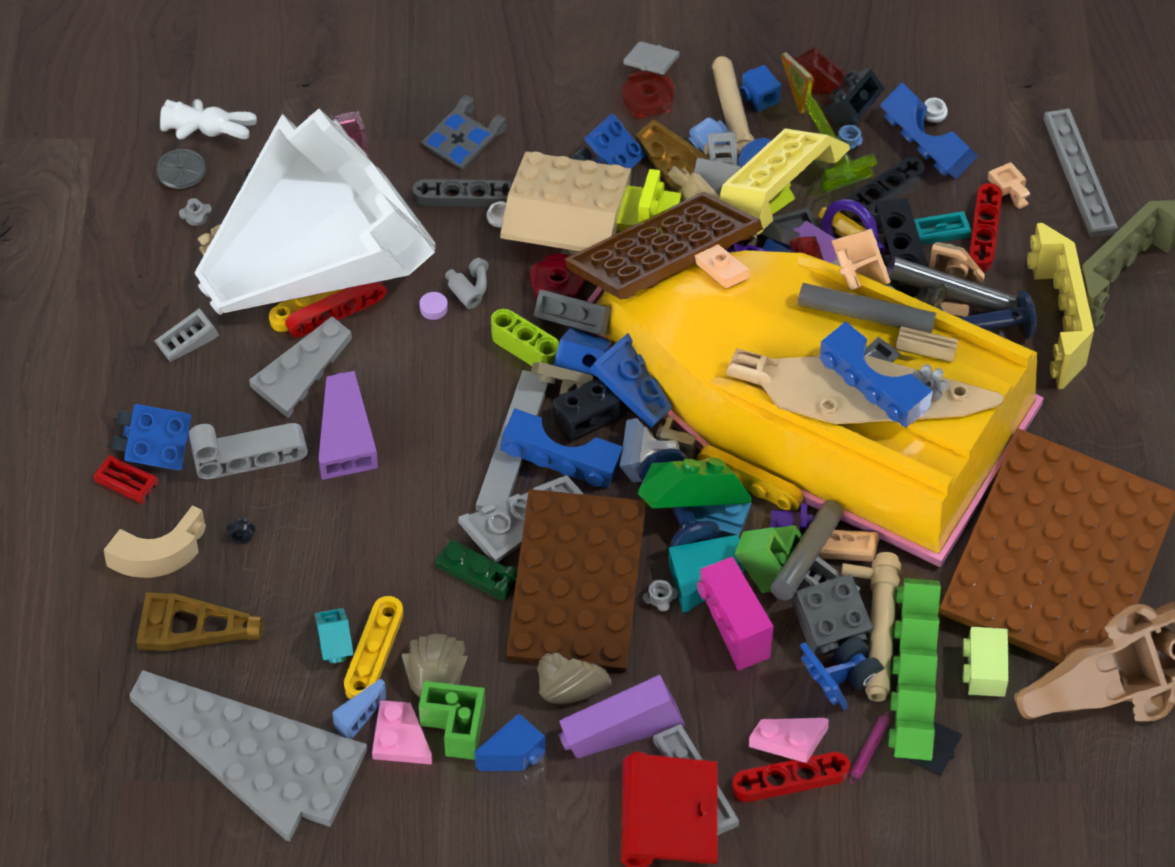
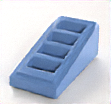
(357, 711)

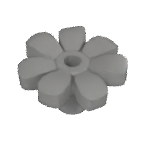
(932, 380)

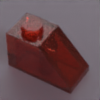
(825, 72)

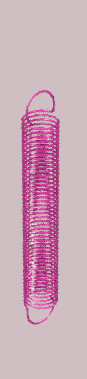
(868, 749)

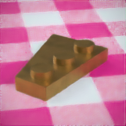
(668, 150)

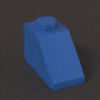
(511, 747)

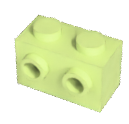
(987, 661)

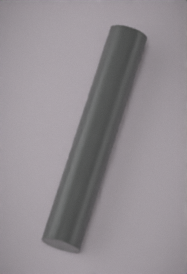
(958, 288)
(865, 308)
(807, 550)

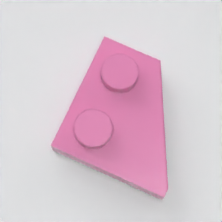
(399, 735)
(789, 737)

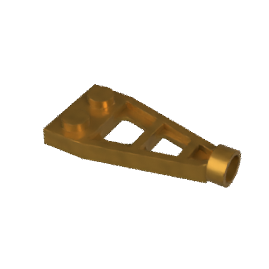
(159, 615)

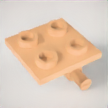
(860, 255)

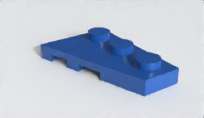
(627, 377)

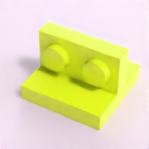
(646, 202)

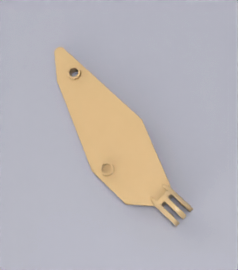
(821, 393)

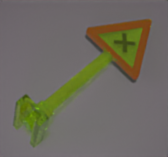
(846, 171)

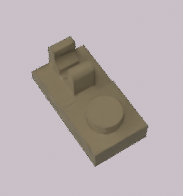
(550, 373)

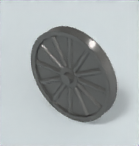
(181, 168)

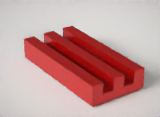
(123, 483)

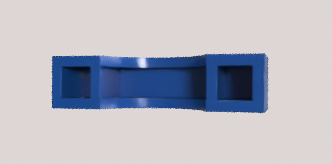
(948, 150)
(901, 397)
(591, 462)

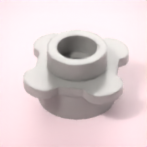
(195, 212)
(663, 588)

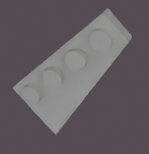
(293, 373)
(500, 527)

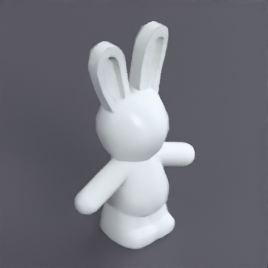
(211, 121)

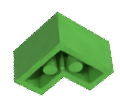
(766, 552)
(458, 711)

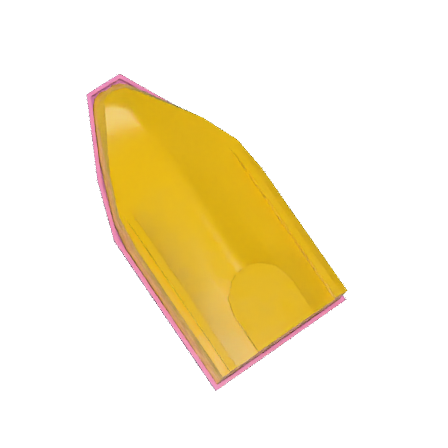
(893, 480)

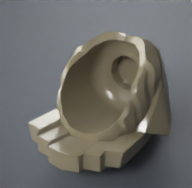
(434, 660)
(571, 680)

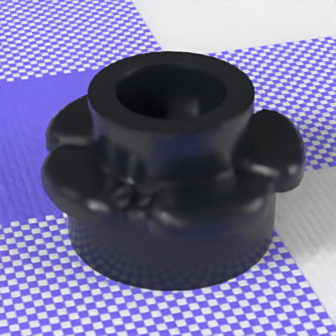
(241, 530)

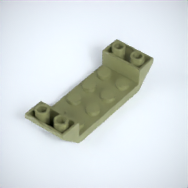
(1149, 225)

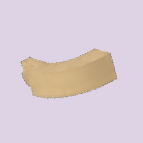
(156, 556)

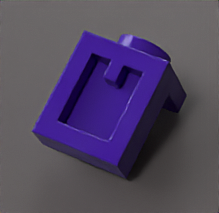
(788, 518)

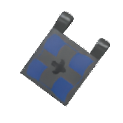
(459, 137)

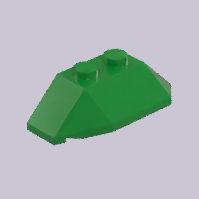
(692, 484)

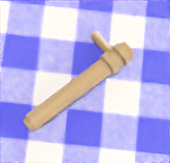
(731, 105)
(883, 584)

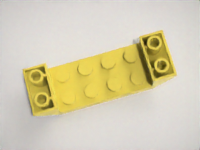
(775, 168)
(1057, 259)

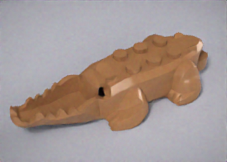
(1136, 650)

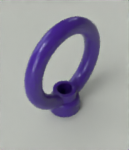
(857, 208)

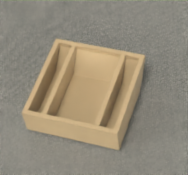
(564, 201)

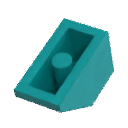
(334, 635)

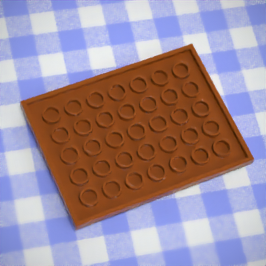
(1058, 548)

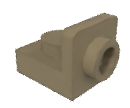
(686, 442)

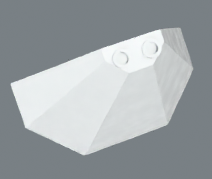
(310, 223)

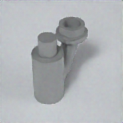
(463, 289)

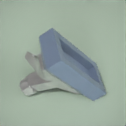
(637, 446)

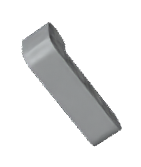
(245, 451)

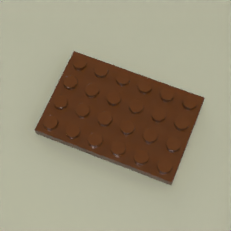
(662, 245)
(577, 578)

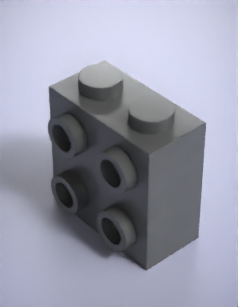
(831, 614)

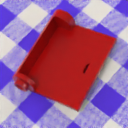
(663, 810)

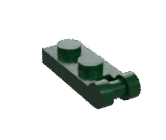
(476, 570)

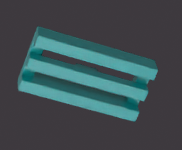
(942, 231)

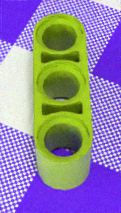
(523, 338)

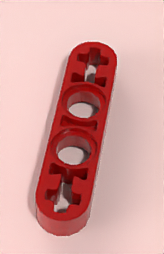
(985, 227)
(309, 318)
(793, 782)

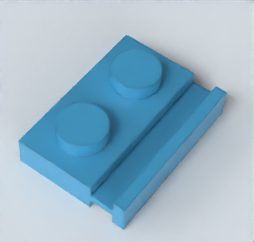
(728, 517)

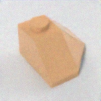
(955, 262)

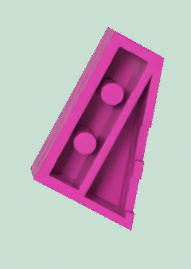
(736, 612)

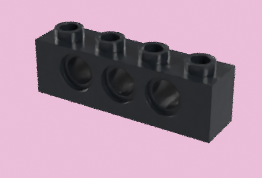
(899, 236)

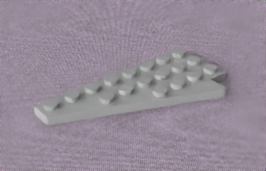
(263, 758)

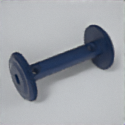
(1024, 311)
(691, 529)

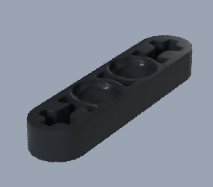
(878, 186)

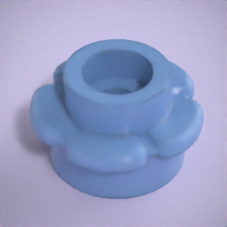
(851, 135)

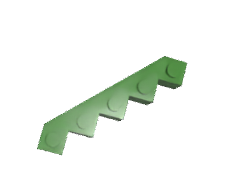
(915, 669)

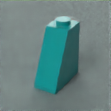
(687, 561)

